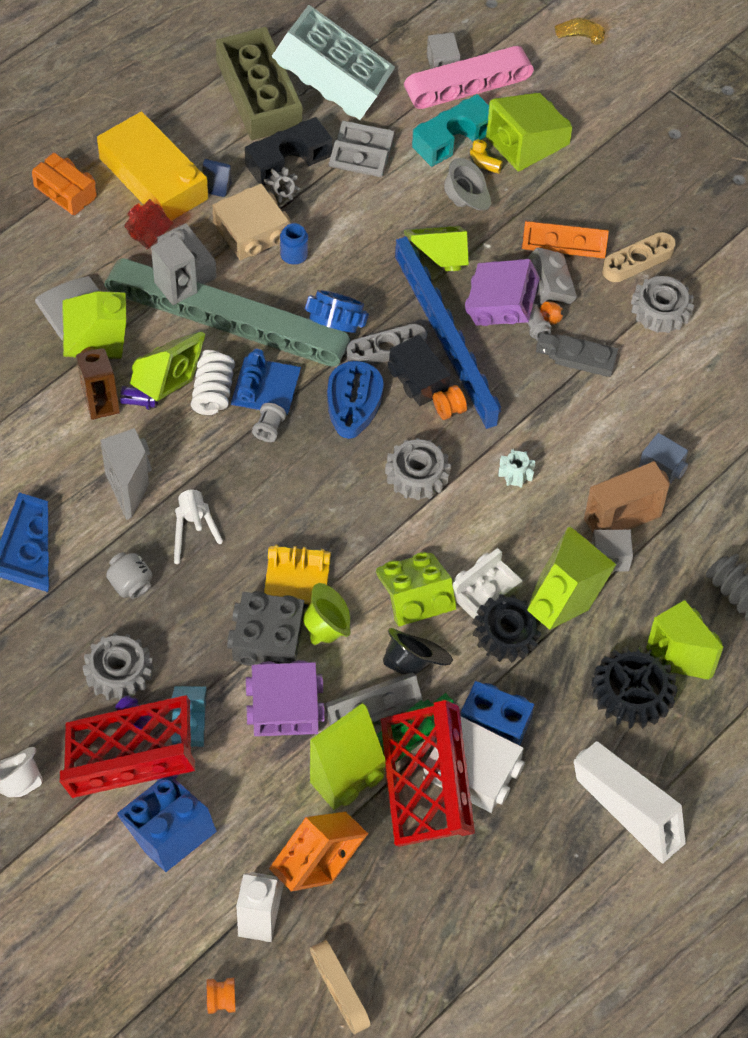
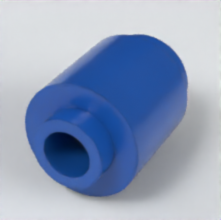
(294, 244)

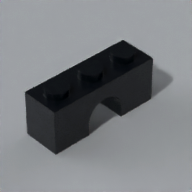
(306, 140)

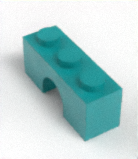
(435, 138)

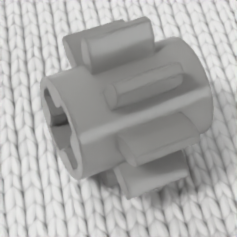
(289, 184)

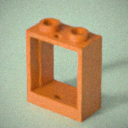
(315, 849)

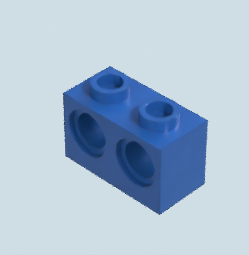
(500, 706)

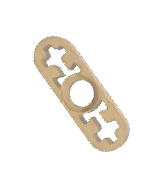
(632, 267)
(340, 987)

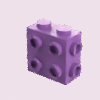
(502, 292)
(284, 698)

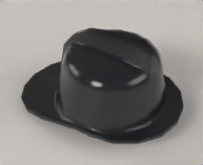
(412, 653)

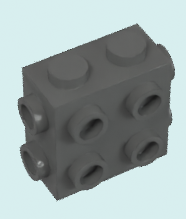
(266, 629)

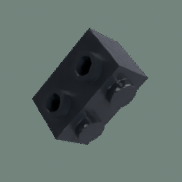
(418, 370)

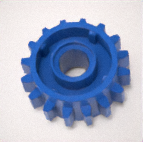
(336, 311)

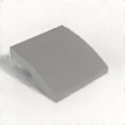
(362, 149)
(51, 300)

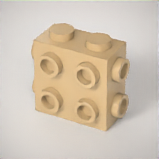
(250, 221)

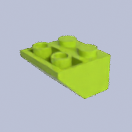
(685, 642)

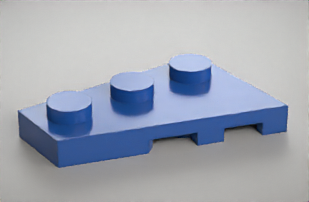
(25, 543)

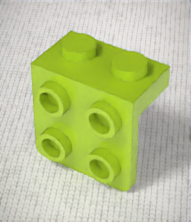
(417, 588)

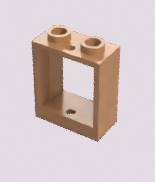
(627, 499)

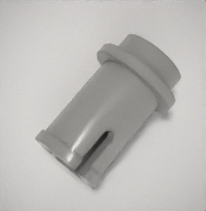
(537, 323)

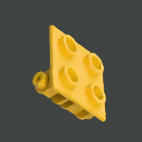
(295, 571)

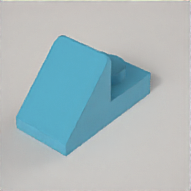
(197, 713)

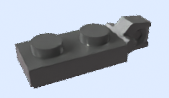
(578, 353)

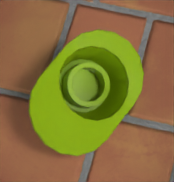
(327, 615)

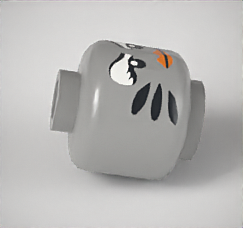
(129, 575)

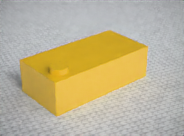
(152, 166)

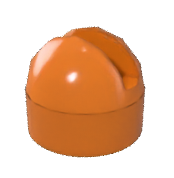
(551, 312)

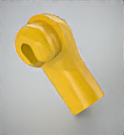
(481, 158)

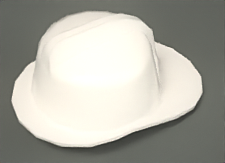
(19, 774)

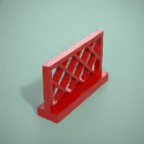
(450, 763)
(127, 767)

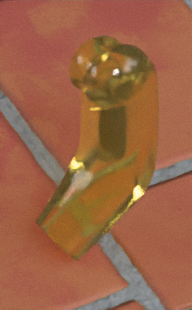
(581, 27)

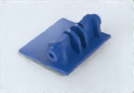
(265, 382)

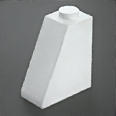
(258, 906)

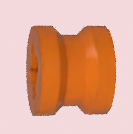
(449, 402)
(221, 995)

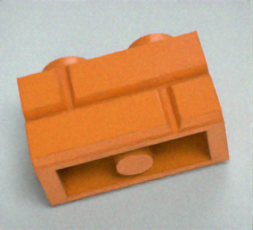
(64, 183)

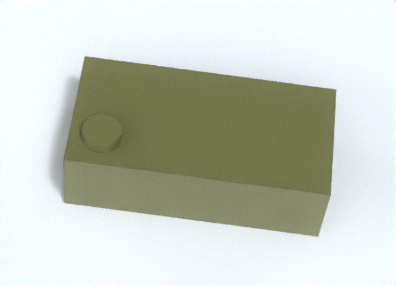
(258, 83)

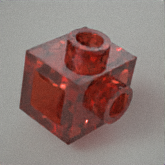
(147, 223)

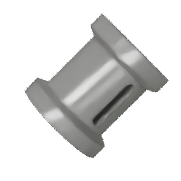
(268, 422)

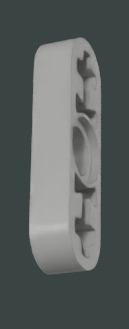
(379, 356)

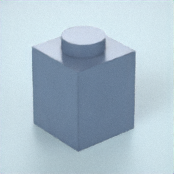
(667, 455)

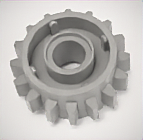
(662, 304)
(413, 482)
(112, 652)

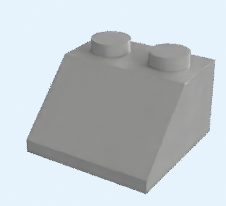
(127, 468)

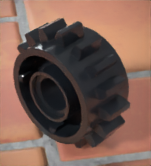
(498, 641)

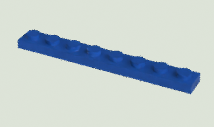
(450, 338)

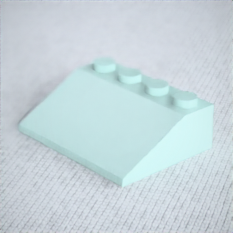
(333, 62)

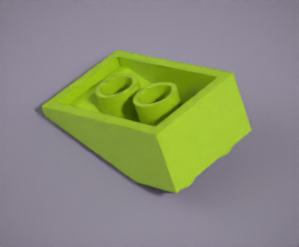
(346, 758)

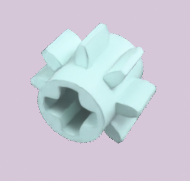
(516, 468)

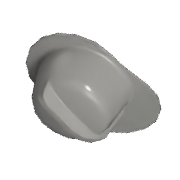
(467, 185)

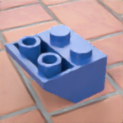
(167, 822)

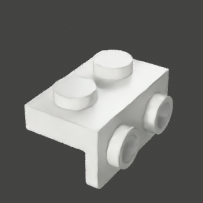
(484, 580)

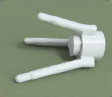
(192, 509)

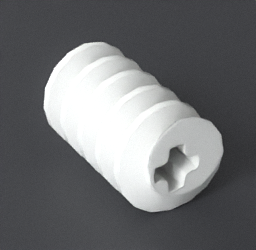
(212, 382)

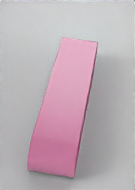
(468, 77)

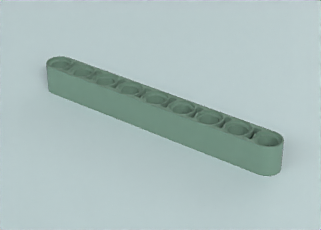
(234, 315)

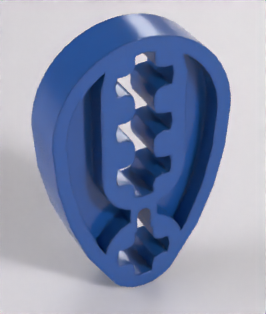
(340, 393)

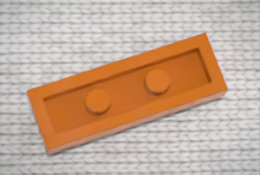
(565, 239)

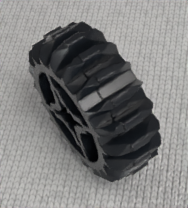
(636, 703)

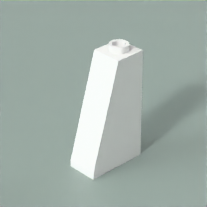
(633, 800)

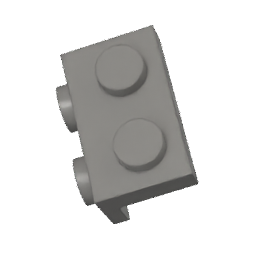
(554, 276)

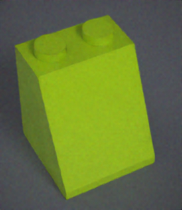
(526, 128)
(569, 580)

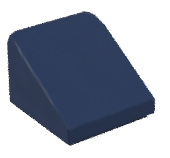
(218, 177)

